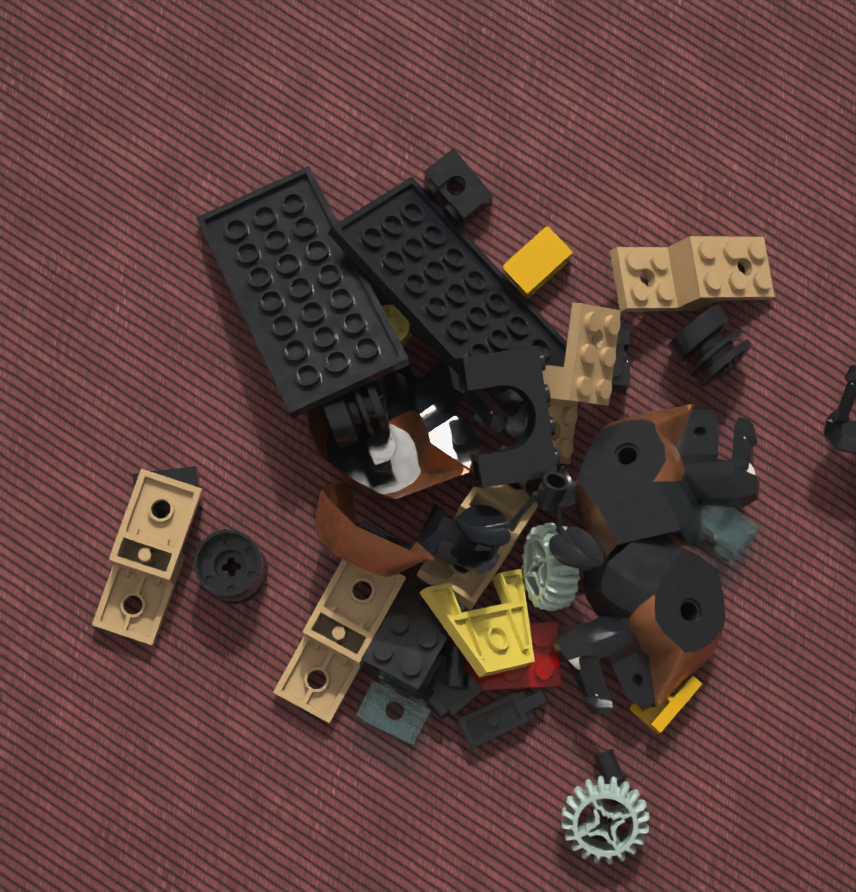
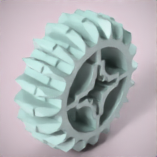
(546, 579)
(592, 826)

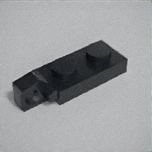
(500, 717)

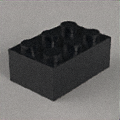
(408, 643)

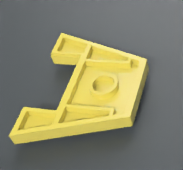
(489, 637)

